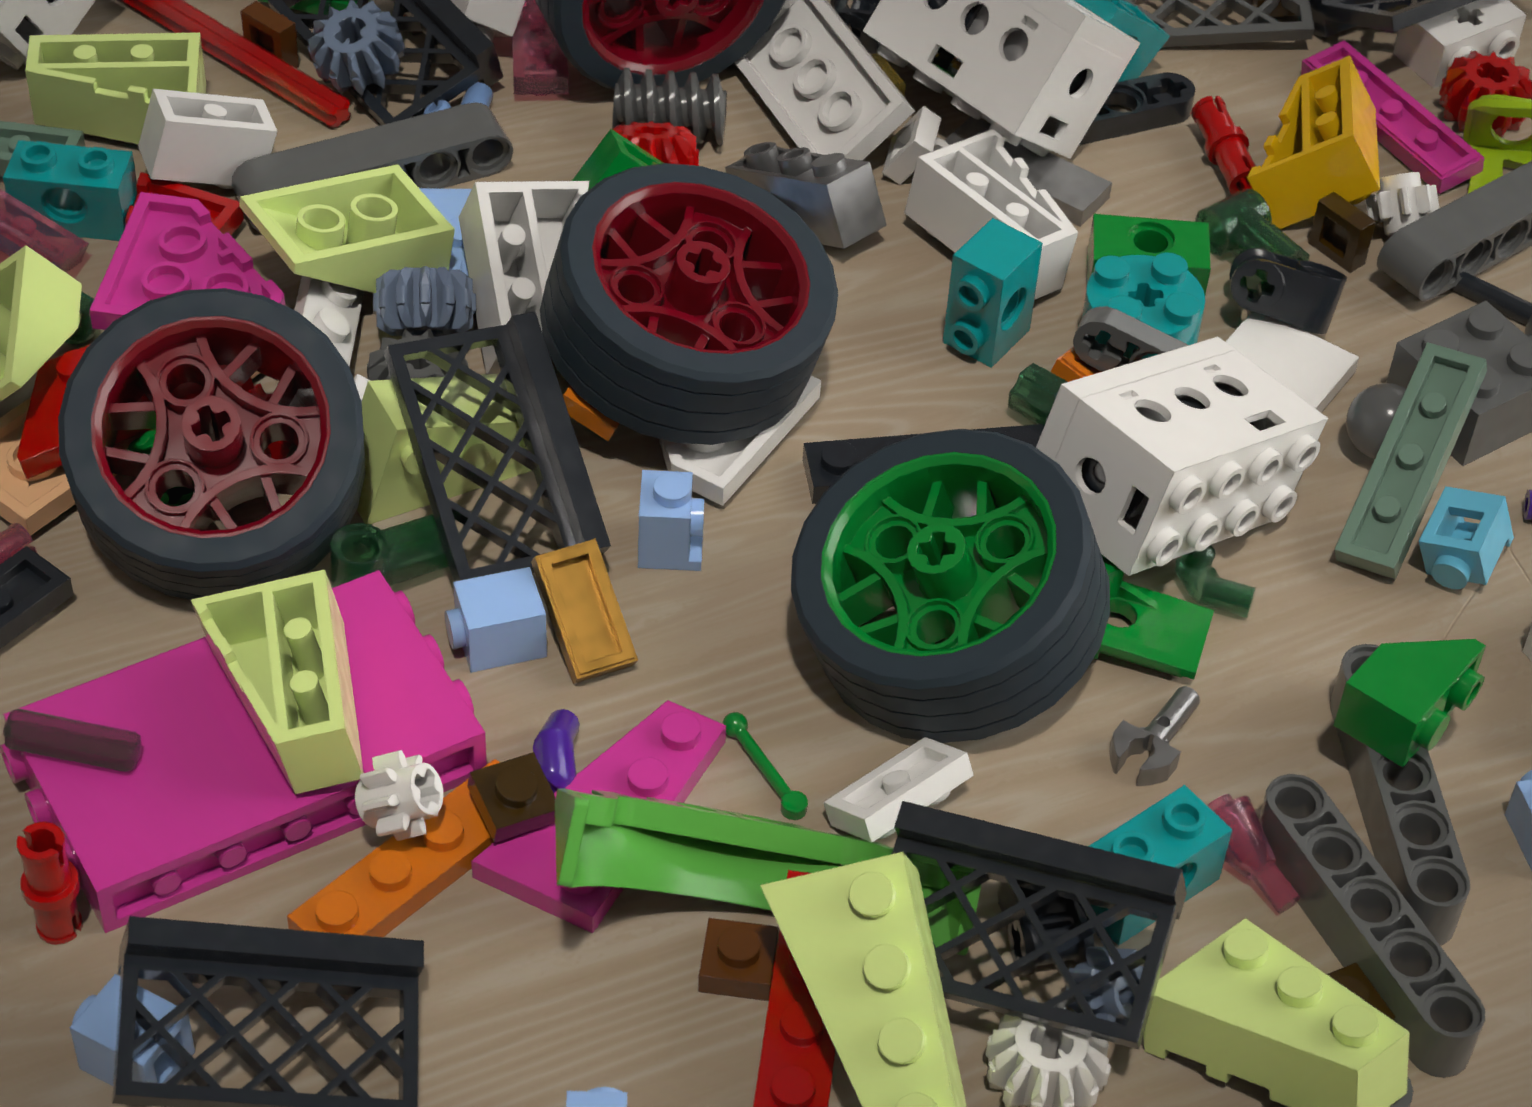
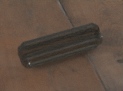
(72, 740)

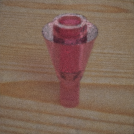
(1251, 852)

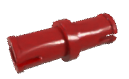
(1225, 143)
(49, 882)

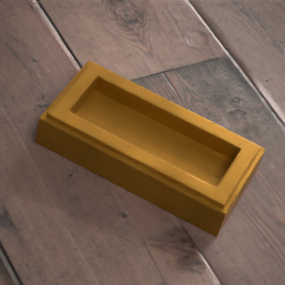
(584, 611)

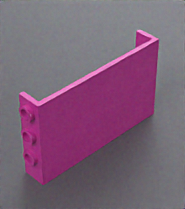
(206, 786)

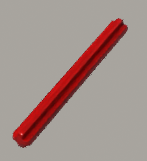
(249, 59)

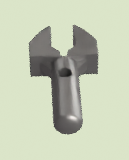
(1155, 738)

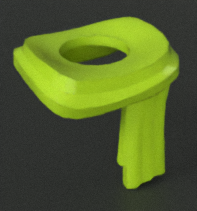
(1496, 150)

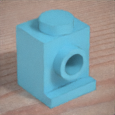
(1464, 550)

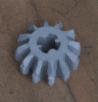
(356, 47)
(423, 301)

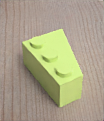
(292, 673)

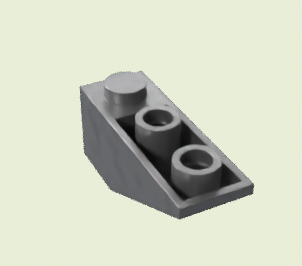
(827, 191)

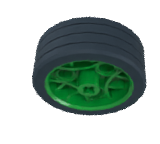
(956, 512)

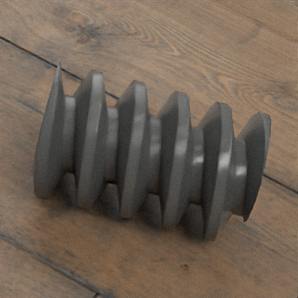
(669, 103)

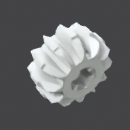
(1045, 1064)

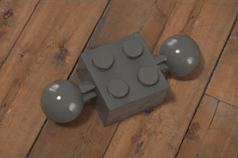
(1501, 406)

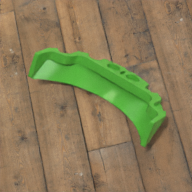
(712, 853)

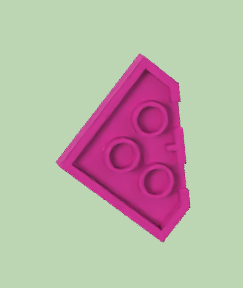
(171, 250)

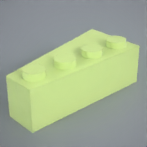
(874, 978)

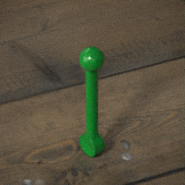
(793, 803)

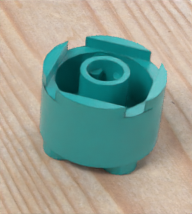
(1150, 290)

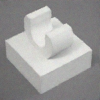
(910, 142)

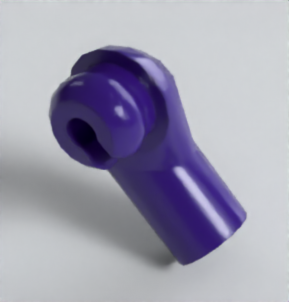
(556, 749)

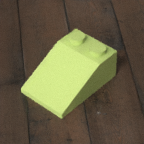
(352, 226)
(35, 315)

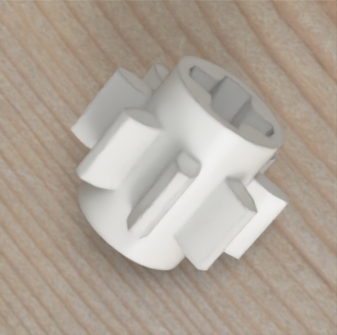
(1401, 201)
(399, 795)

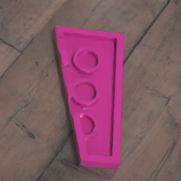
(655, 760)

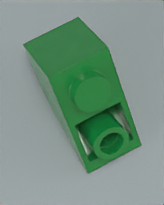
(1407, 692)

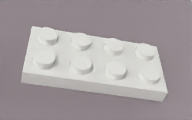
(823, 82)

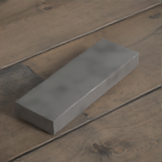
(1070, 186)

